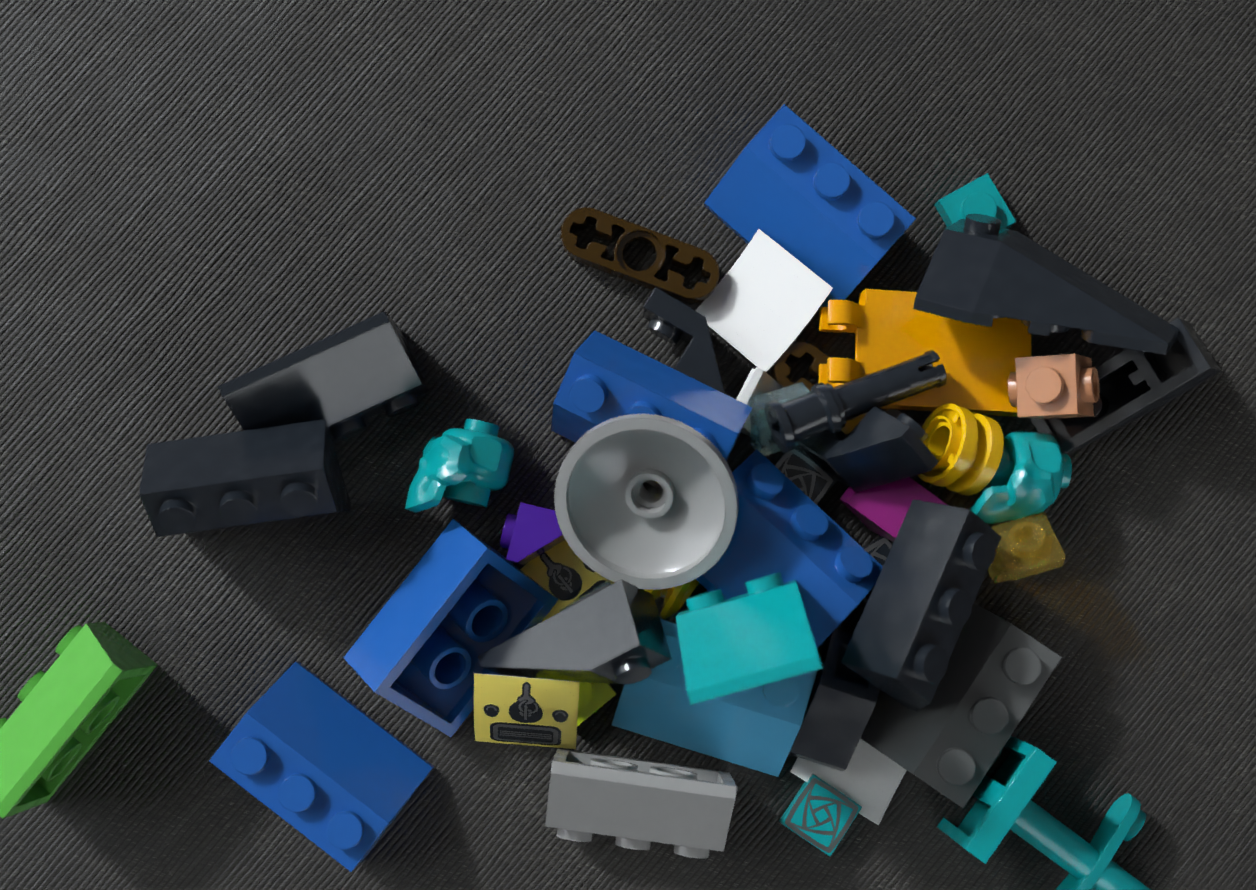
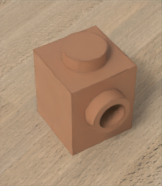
(1054, 386)

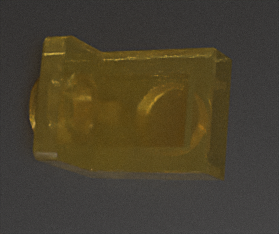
(1025, 549)

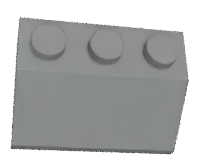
(639, 802)

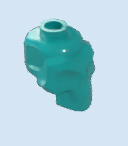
(461, 467)
(1026, 478)

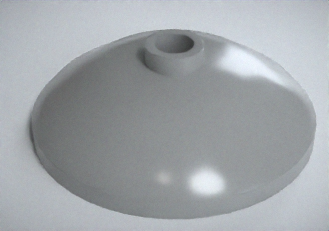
(641, 534)

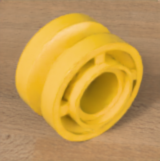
(965, 446)

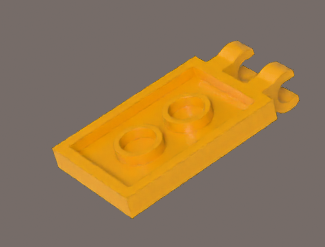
(891, 332)

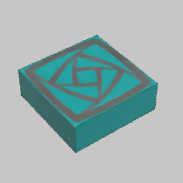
(820, 814)

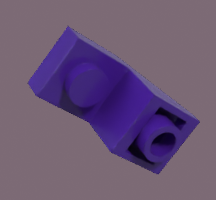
(530, 533)

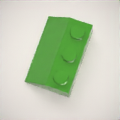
(66, 713)

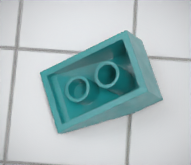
(745, 639)

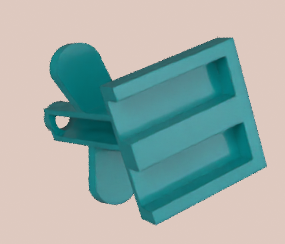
(1007, 805)

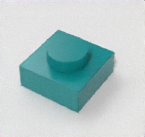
(975, 198)

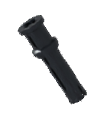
(831, 406)

